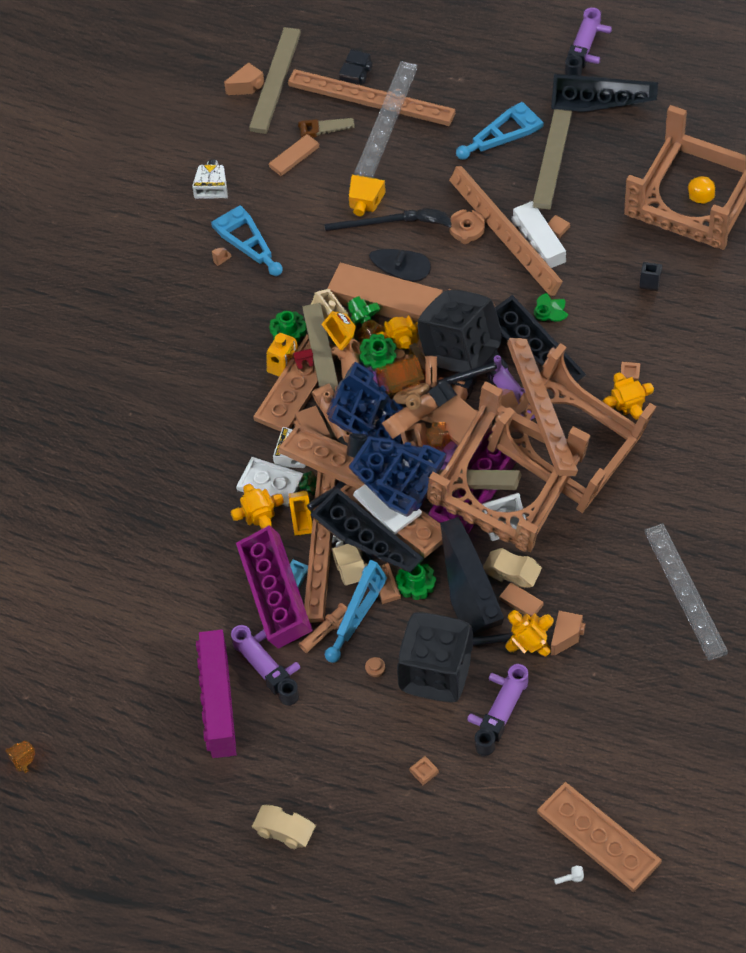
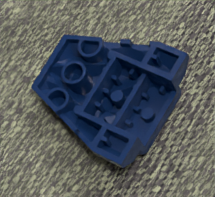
(362, 405)
(397, 472)

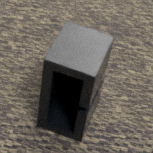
(357, 69)

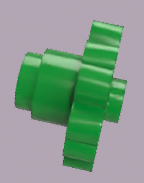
(361, 311)
(289, 324)
(377, 351)
(417, 582)

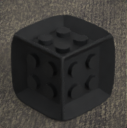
(460, 330)
(435, 657)

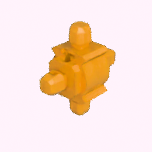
(401, 331)
(628, 395)
(257, 506)
(529, 633)

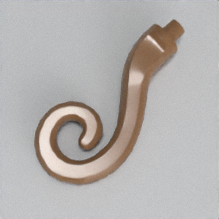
(411, 396)

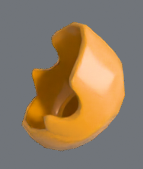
(701, 189)

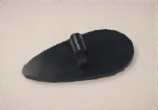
(402, 263)

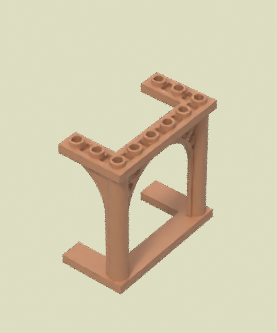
(640, 190)
(560, 381)
(441, 486)

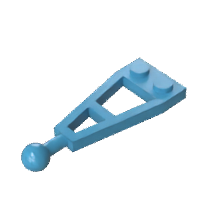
(520, 113)
(235, 219)
(373, 578)

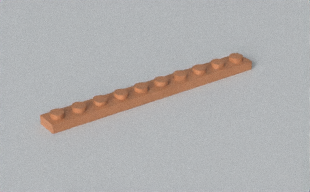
(369, 97)
(506, 231)
(542, 407)
(319, 559)

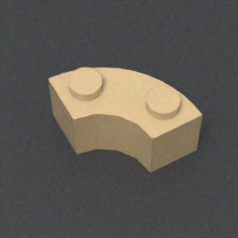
(349, 563)
(513, 568)
(276, 824)

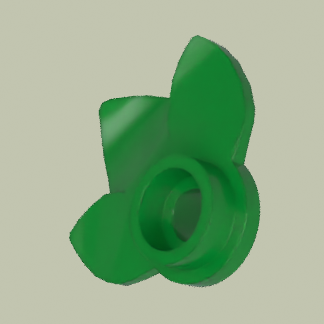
(550, 309)

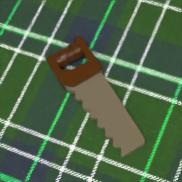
(324, 126)

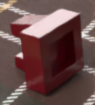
(304, 355)

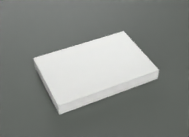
(270, 477)
(390, 519)

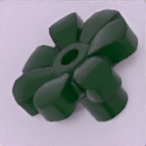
(309, 482)

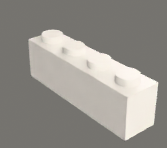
(539, 234)

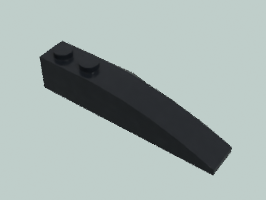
(597, 93)
(519, 323)
(360, 529)
(467, 581)

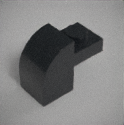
(650, 276)

